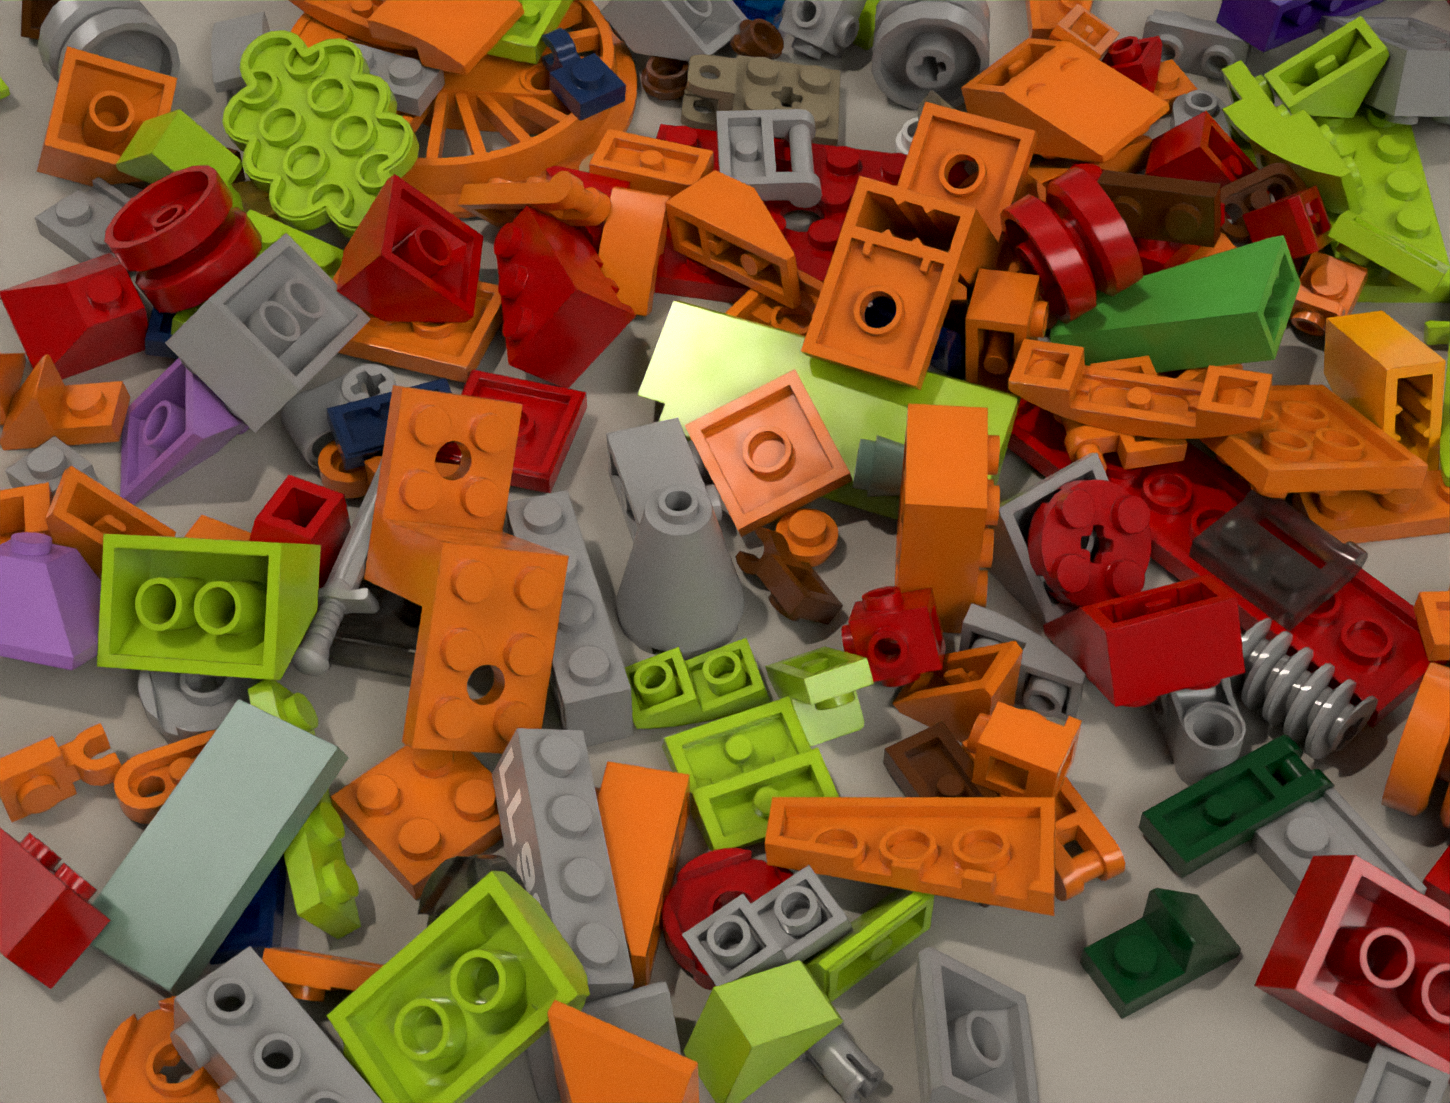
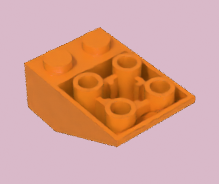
(1067, 98)

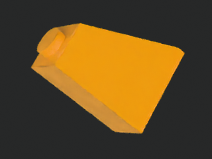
(1388, 379)

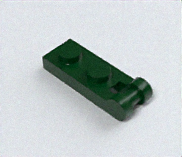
(1231, 805)

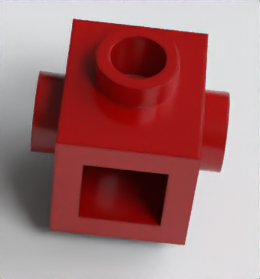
(896, 634)

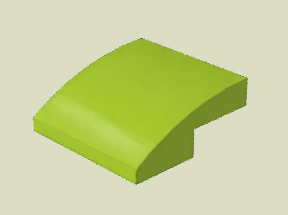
(742, 765)

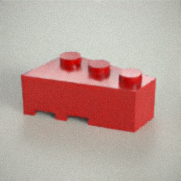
(554, 298)

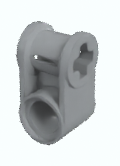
(307, 412)
(1200, 729)

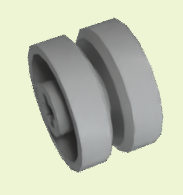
(108, 29)
(929, 47)

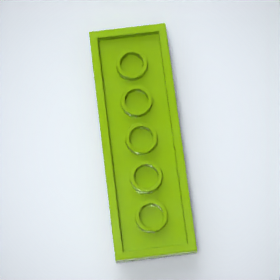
(1391, 197)

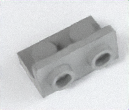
(1196, 43)

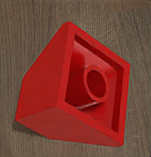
(411, 260)
(78, 316)

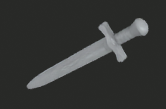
(341, 591)

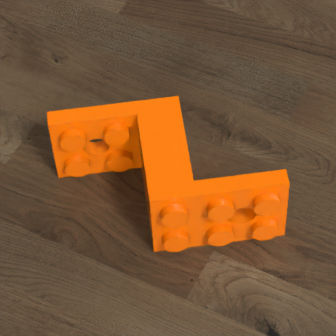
(918, 244)
(478, 587)

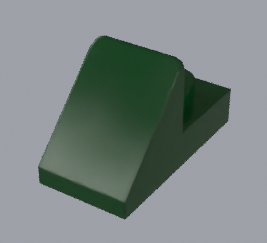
(1159, 952)

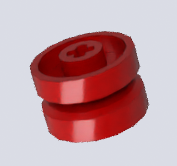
(183, 238)
(1072, 244)

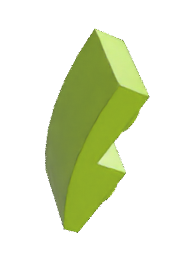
(695, 690)

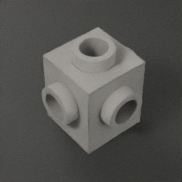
(821, 25)

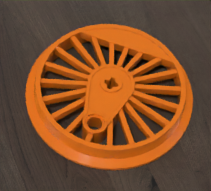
(512, 101)

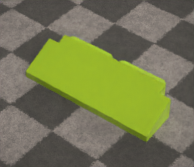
(718, 357)

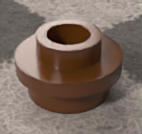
(665, 78)

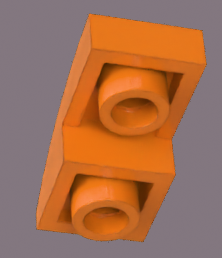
(632, 244)

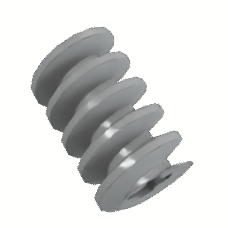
(1297, 696)

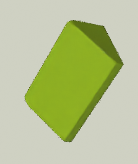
(873, 941)

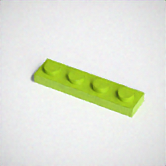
(315, 859)

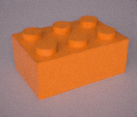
(947, 508)

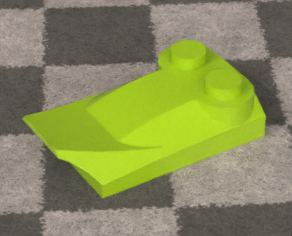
(460, 997)

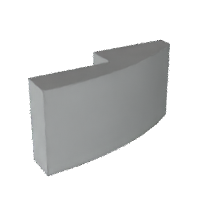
(228, 45)
(1047, 677)
(770, 932)

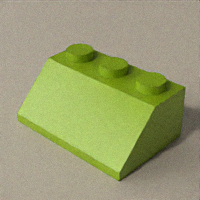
(205, 604)

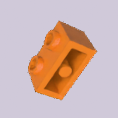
(998, 318)

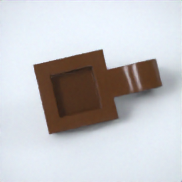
(793, 584)

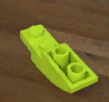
(1274, 136)

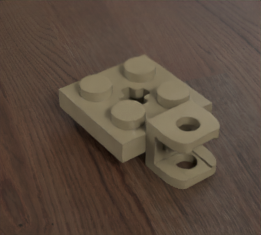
(761, 85)

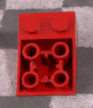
(1154, 640)

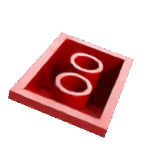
(1366, 959)

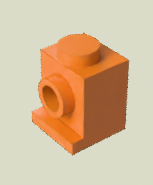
(1022, 751)

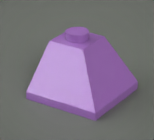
(172, 431)
(47, 603)

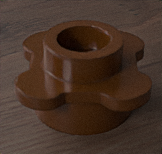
(758, 39)

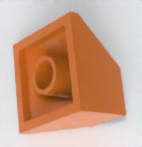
(98, 114)
(614, 1066)

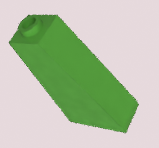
(1194, 313)

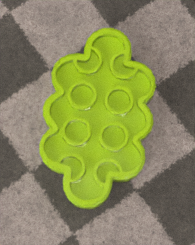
(317, 130)

